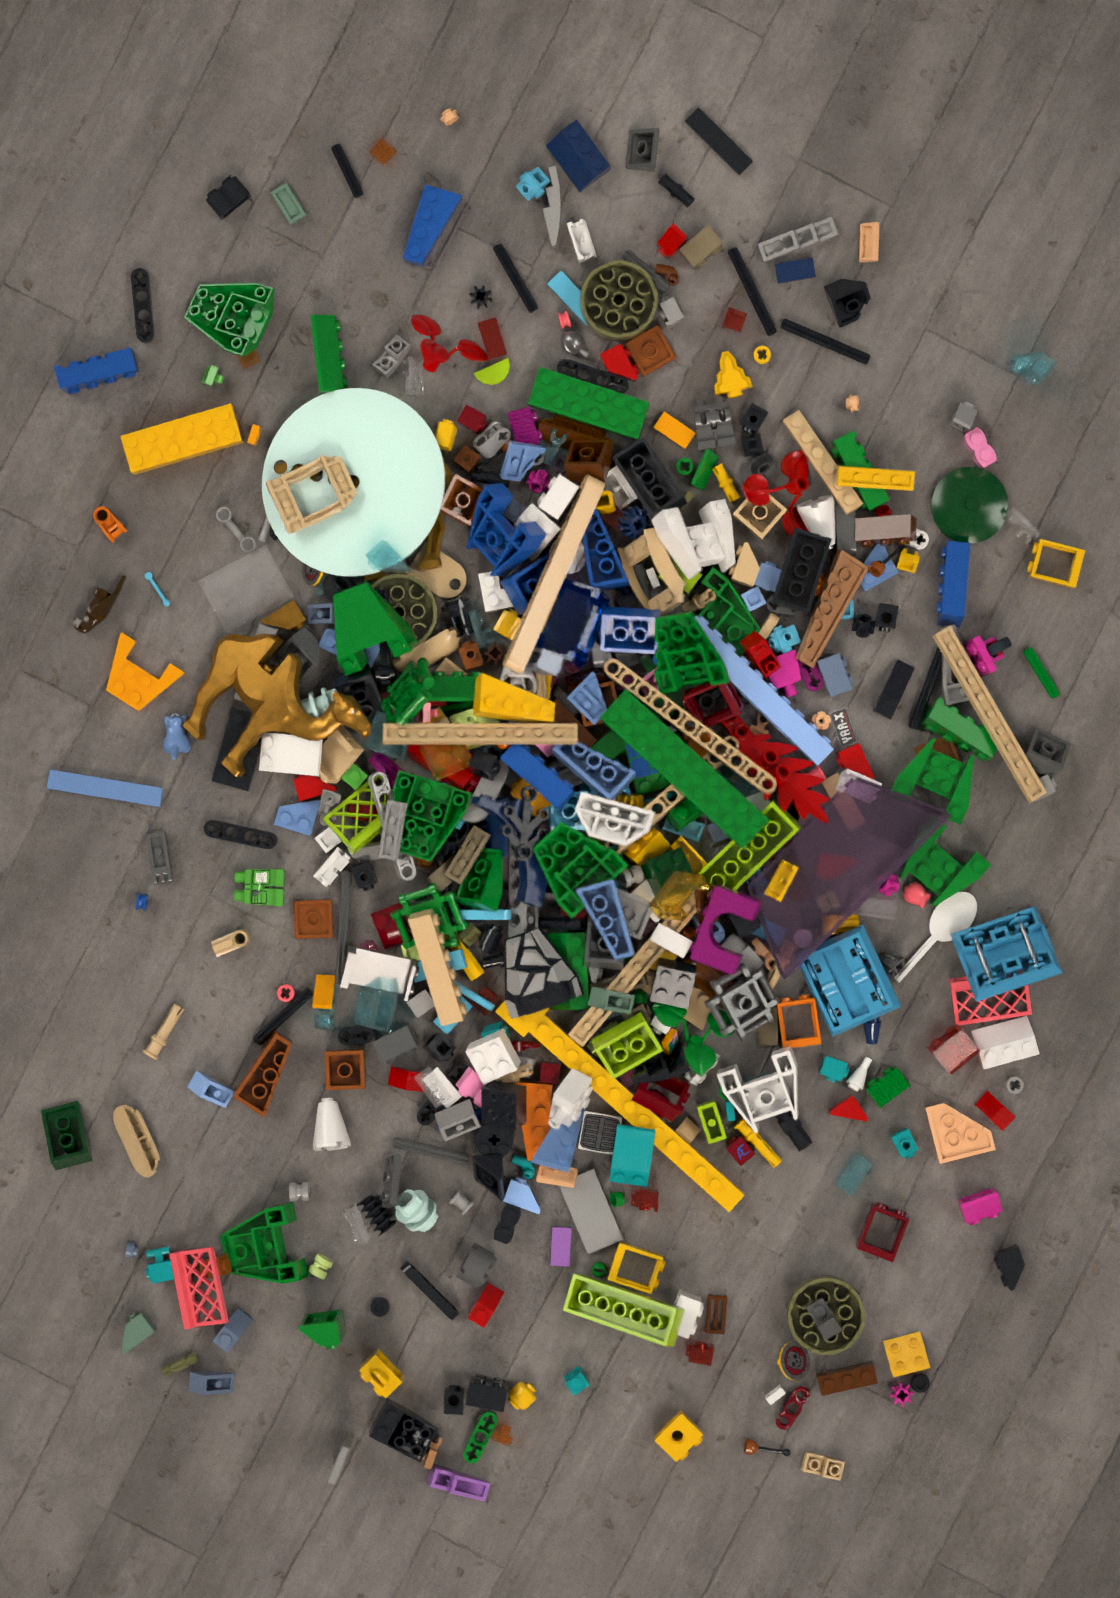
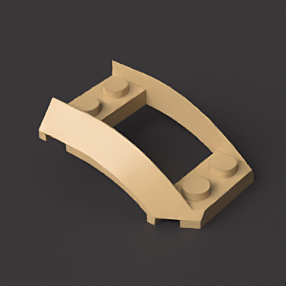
(287, 505)
(638, 550)

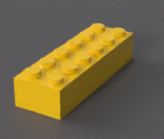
(182, 439)

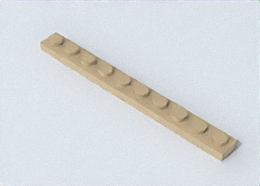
(989, 714)
(480, 733)
(629, 976)

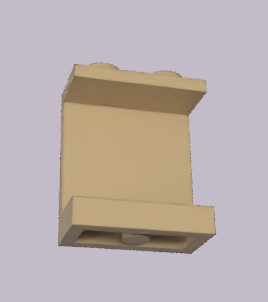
(338, 755)

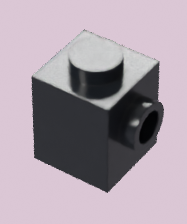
(364, 876)

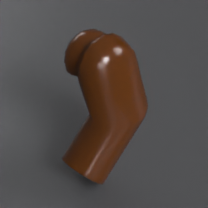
(669, 272)

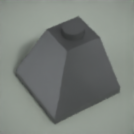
(306, 647)
(1046, 752)

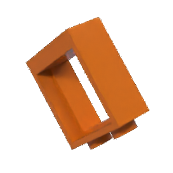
(802, 1041)

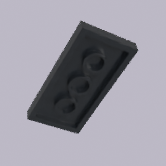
(236, 724)

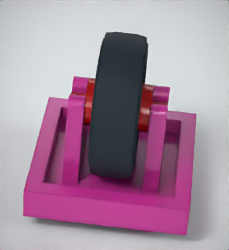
(982, 655)

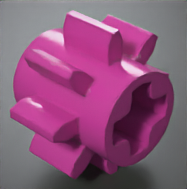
(538, 481)
(889, 886)
(905, 1396)

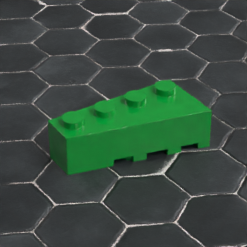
(853, 455)
(960, 730)

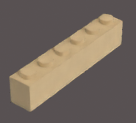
(437, 967)

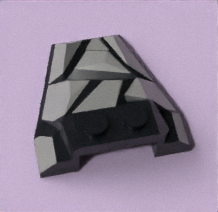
(536, 974)

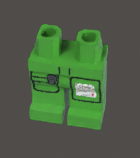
(255, 883)

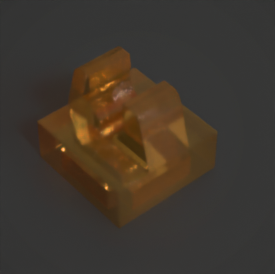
(383, 152)
(502, 1436)

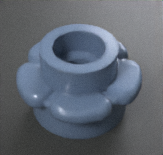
(131, 1250)

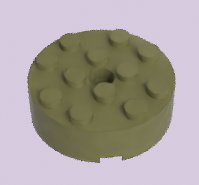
(614, 320)
(415, 599)
(843, 1303)

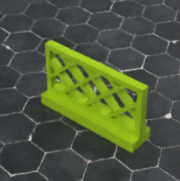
(367, 833)

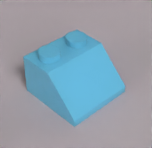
(568, 814)

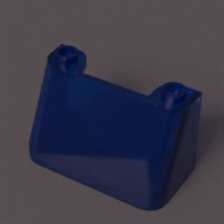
(574, 622)

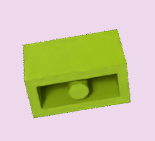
(711, 1121)

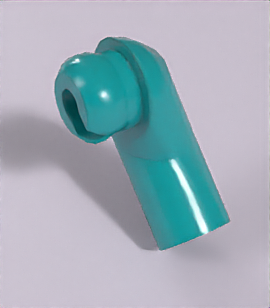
(526, 1165)

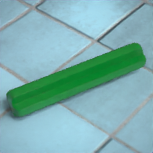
(1041, 672)

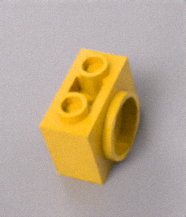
(679, 1448)

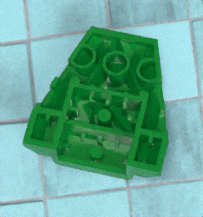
(685, 654)
(573, 863)

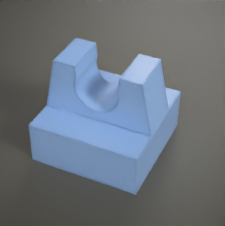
(753, 599)

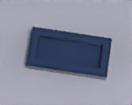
(795, 270)

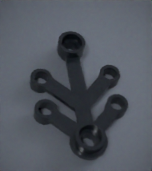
(524, 826)

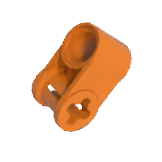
(110, 524)

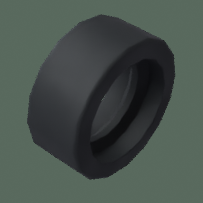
(331, 588)

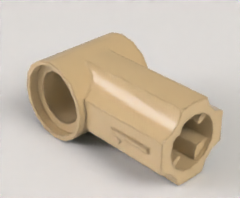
(229, 942)

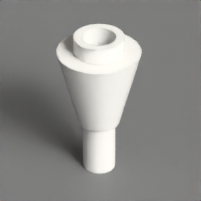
(857, 1079)

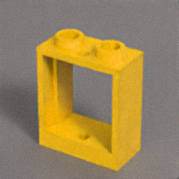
(1075, 566)
(653, 1283)

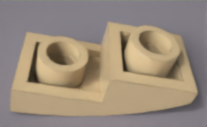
(822, 1465)

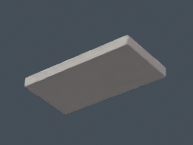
(591, 1212)
(341, 1458)

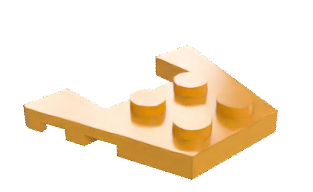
(133, 683)

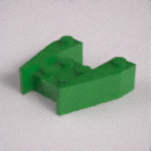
(939, 775)
(941, 871)

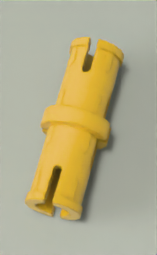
(726, 483)

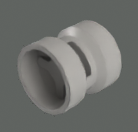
(631, 876)
(299, 1191)

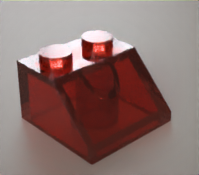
(953, 1049)

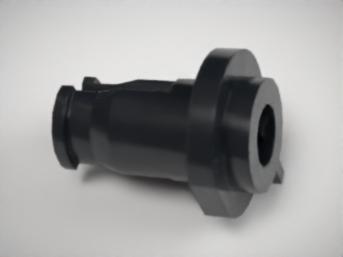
(459, 614)

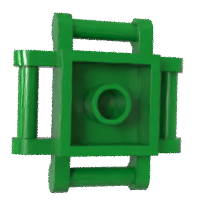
(408, 692)
(439, 907)

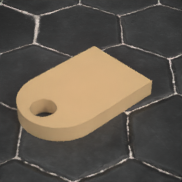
(439, 579)

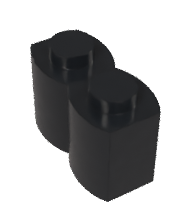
(227, 197)
(505, 1227)

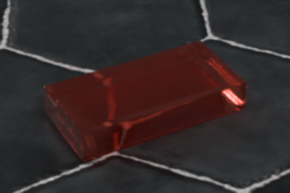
(492, 338)

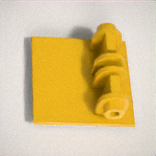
(906, 1354)

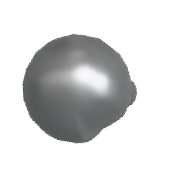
(573, 343)

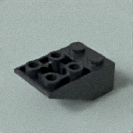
(402, 1430)

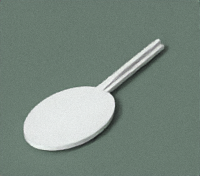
(947, 918)

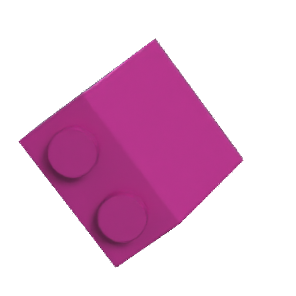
(980, 1206)

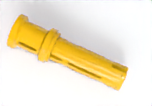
(758, 1142)

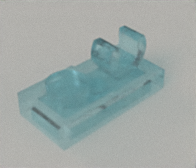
(476, 620)
(854, 1174)

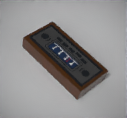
(575, 680)

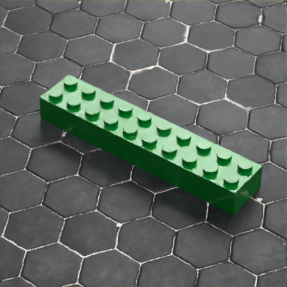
(684, 769)

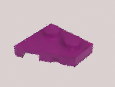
(387, 766)

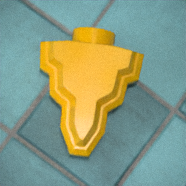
(731, 378)

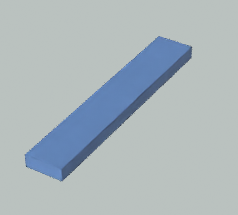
(105, 788)

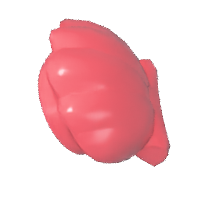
(916, 894)

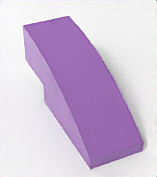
(458, 1483)

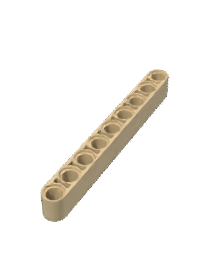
(669, 805)

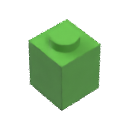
(355, 776)

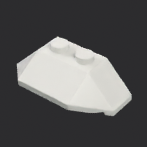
(613, 820)

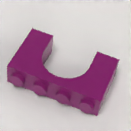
(706, 947)

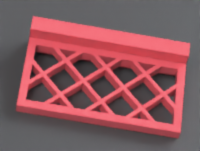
(961, 984)
(187, 1288)

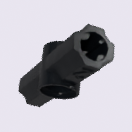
(793, 1130)

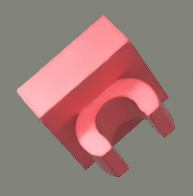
(426, 712)

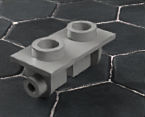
(328, 802)

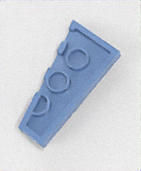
(559, 1146)

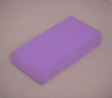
(560, 1246)

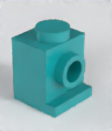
(576, 1380)

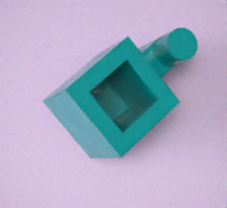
(161, 1269)

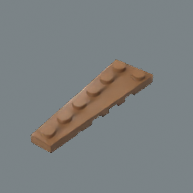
(837, 592)

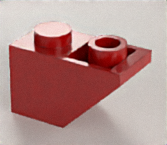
(617, 362)
(760, 653)

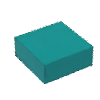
(730, 1110)

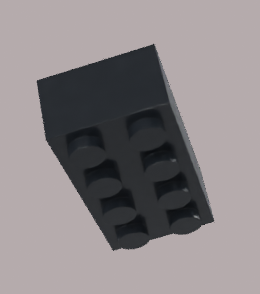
(648, 478)
(801, 570)

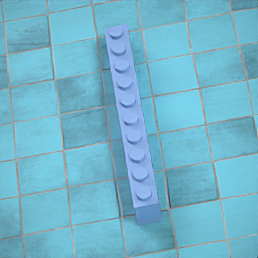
(768, 702)

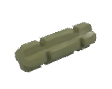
(180, 1364)

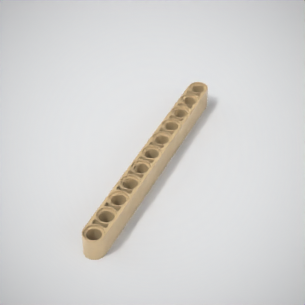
(553, 574)
(684, 718)

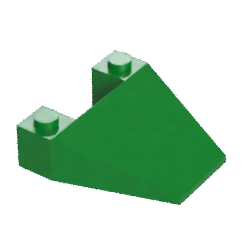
(727, 611)
(364, 621)
(259, 1249)

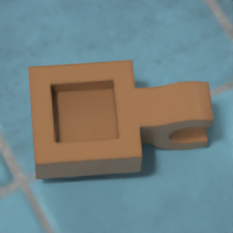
(761, 950)
(430, 1454)

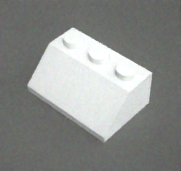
(1005, 1042)

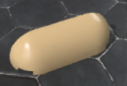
(432, 649)
(136, 1140)

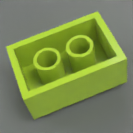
(626, 1045)

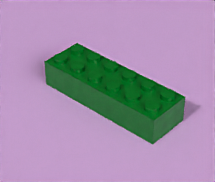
(588, 403)

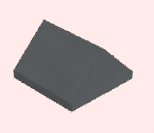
(642, 149)

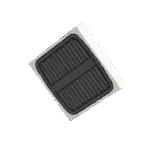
(598, 1132)

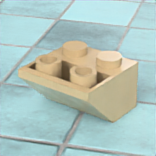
(746, 568)

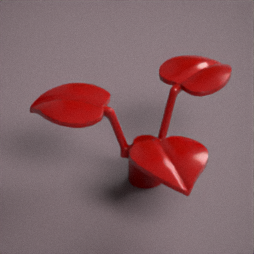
(433, 353)
(796, 468)

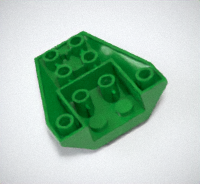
(226, 308)
(430, 813)

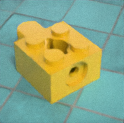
(381, 1373)

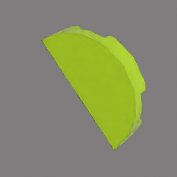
(494, 374)

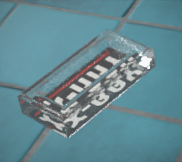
(843, 727)

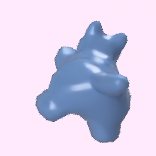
(175, 738)

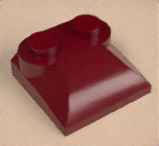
(387, 926)

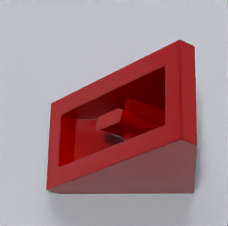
(404, 1079)
(848, 1109)
(995, 1110)

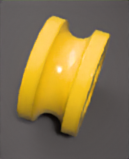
(756, 355)

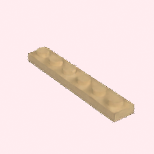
(821, 461)

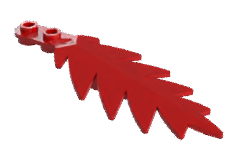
(789, 784)

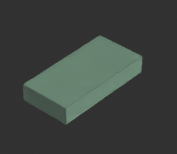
(288, 203)

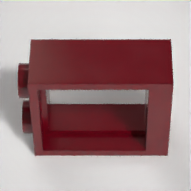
(729, 693)
(660, 1105)
(875, 1250)

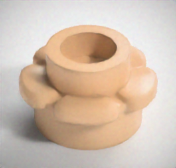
(449, 116)
(852, 403)
(826, 720)

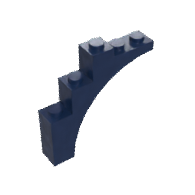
(531, 876)

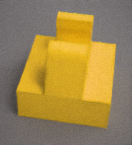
(908, 561)

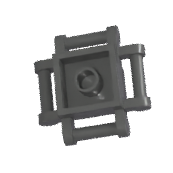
(742, 1002)

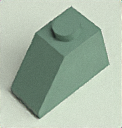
(611, 1000)
(136, 1330)

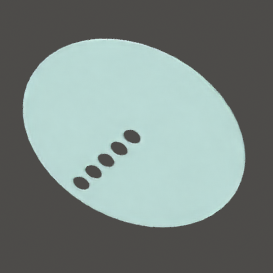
(397, 472)

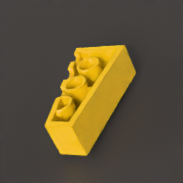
(506, 702)

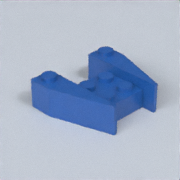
(497, 537)

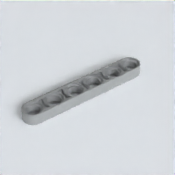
(381, 809)

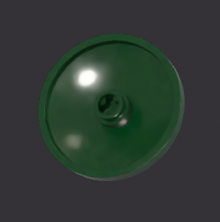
(969, 505)

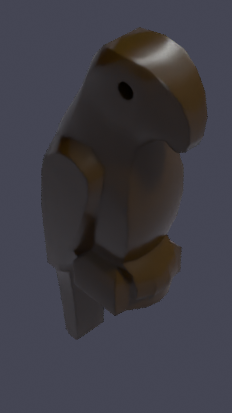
(98, 608)

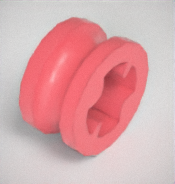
(564, 319)
(291, 994)

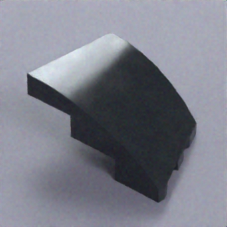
(662, 1066)

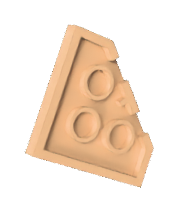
(956, 1134)

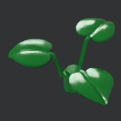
(698, 1057)

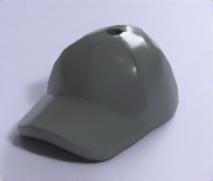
(759, 466)

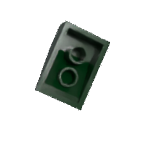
(66, 1135)

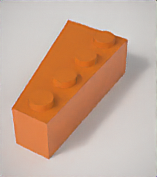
(537, 1114)

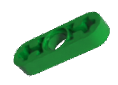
(469, 1446)

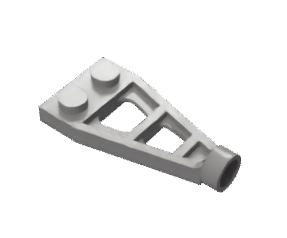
(952, 692)

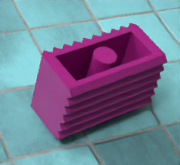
(524, 427)

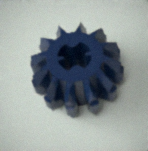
(633, 522)

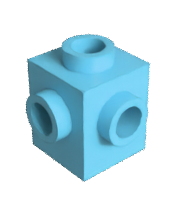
(533, 183)
(783, 639)

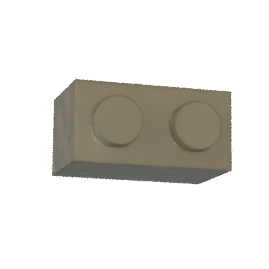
(701, 247)

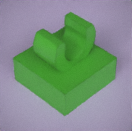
(210, 376)

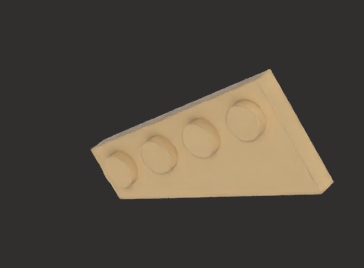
(697, 1010)

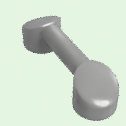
(247, 544)

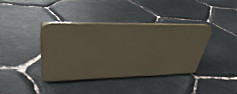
(769, 1033)

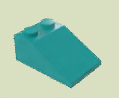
(632, 1155)

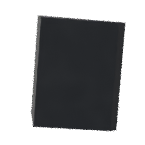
(490, 1173)

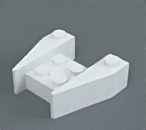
(698, 544)
(766, 1094)

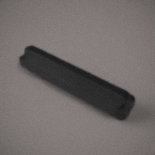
(347, 170)

